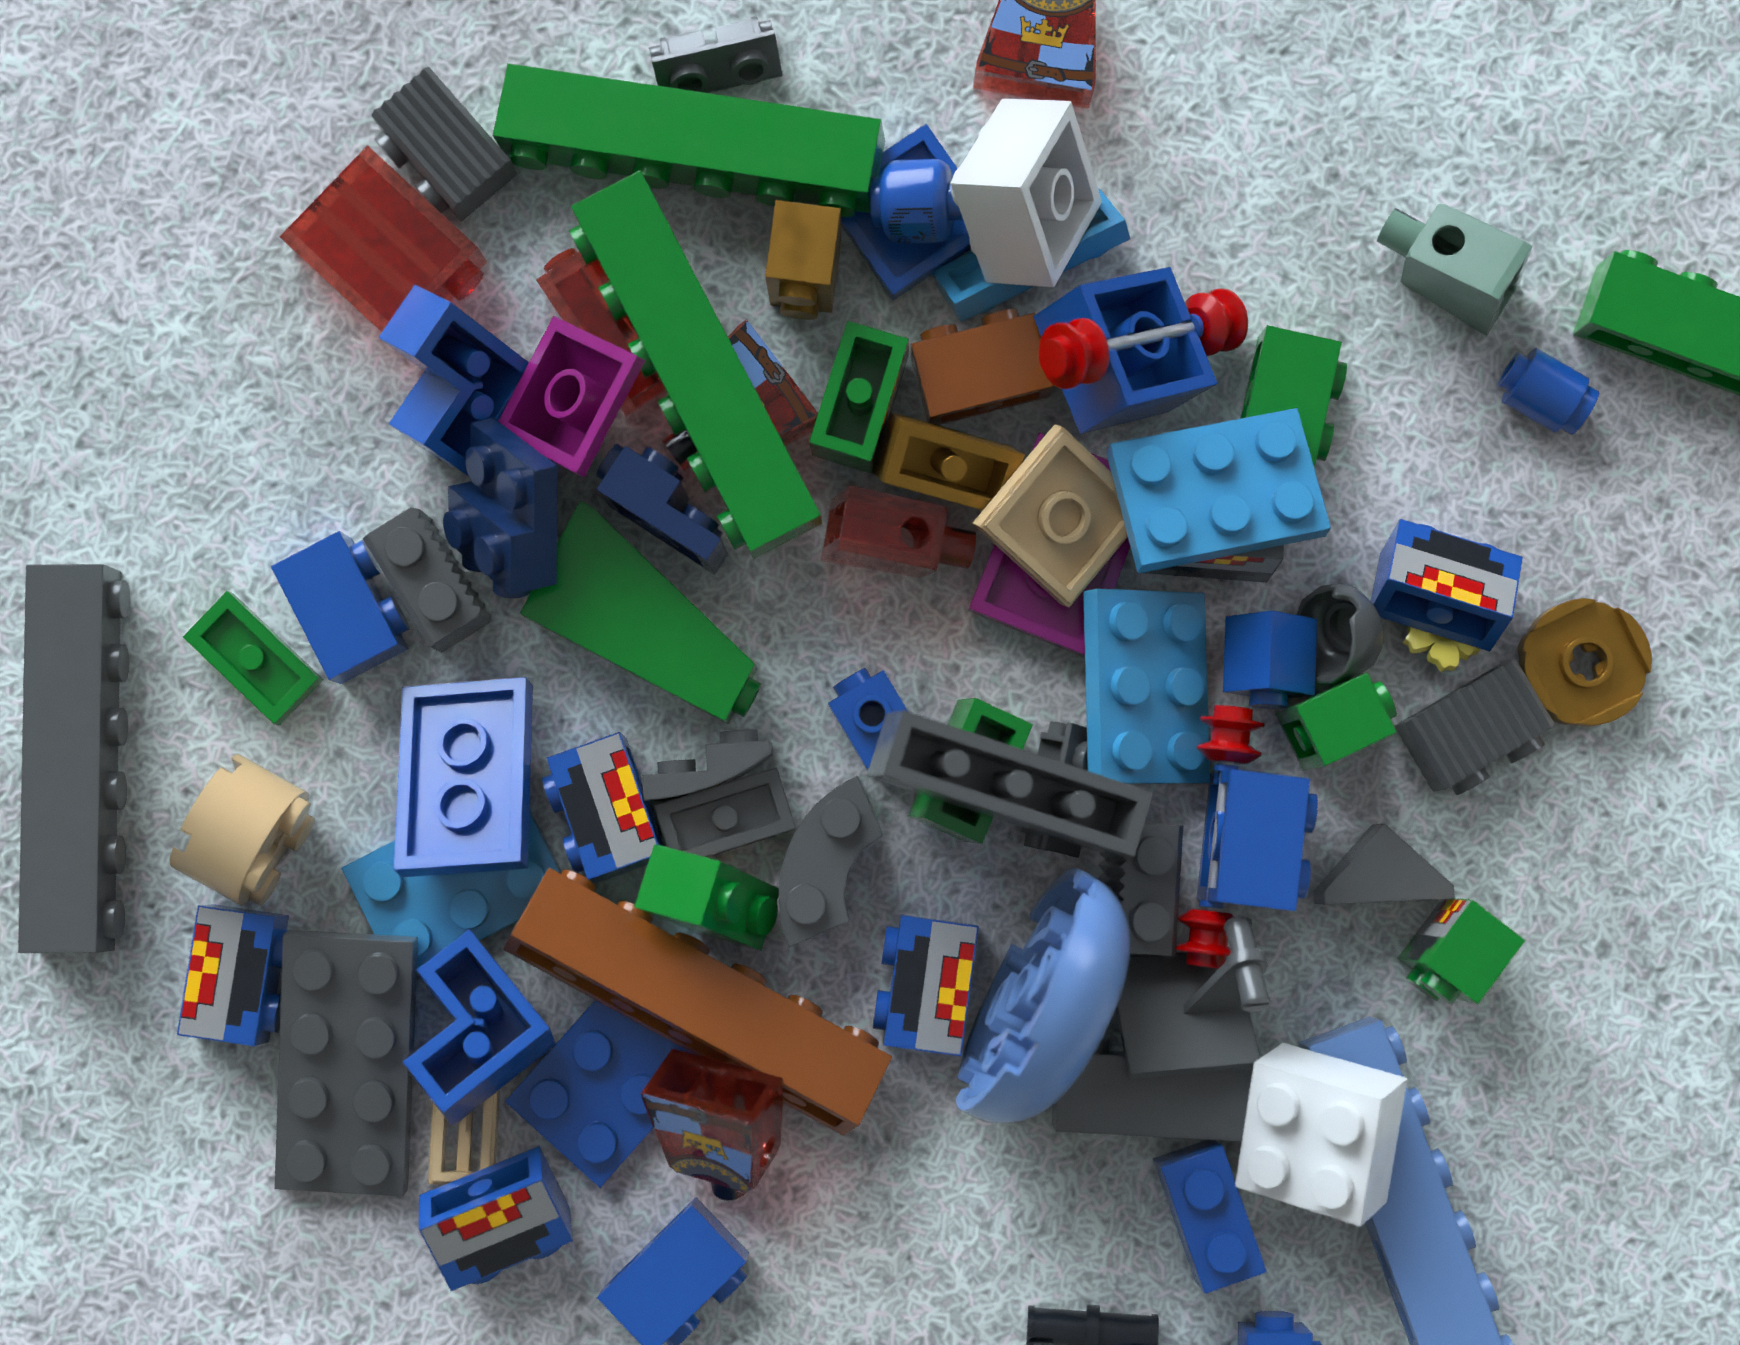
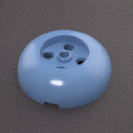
(1047, 1003)

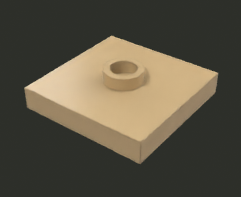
(1057, 516)

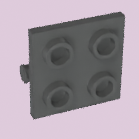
(1193, 1016)

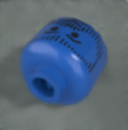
(914, 201)

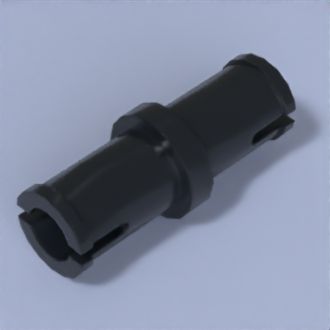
(1089, 1327)

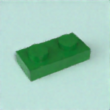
(253, 658)

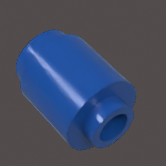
(1547, 391)

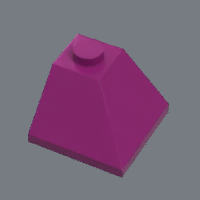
(570, 394)

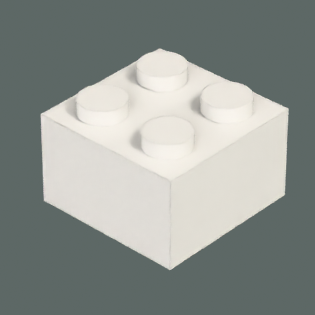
(1027, 192)
(1321, 1133)

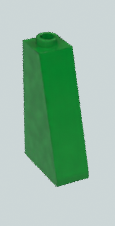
(639, 621)

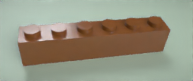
(696, 999)

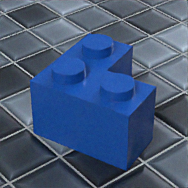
(463, 379)
(491, 1032)

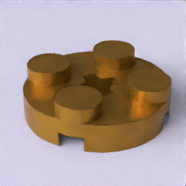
(1594, 627)

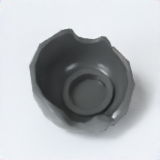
(1347, 632)

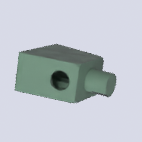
(1458, 262)

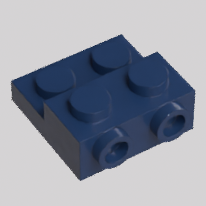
(652, 496)
(506, 512)

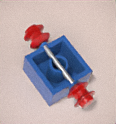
(1135, 346)
(1248, 837)

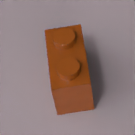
(979, 367)

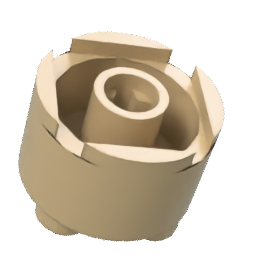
(242, 831)

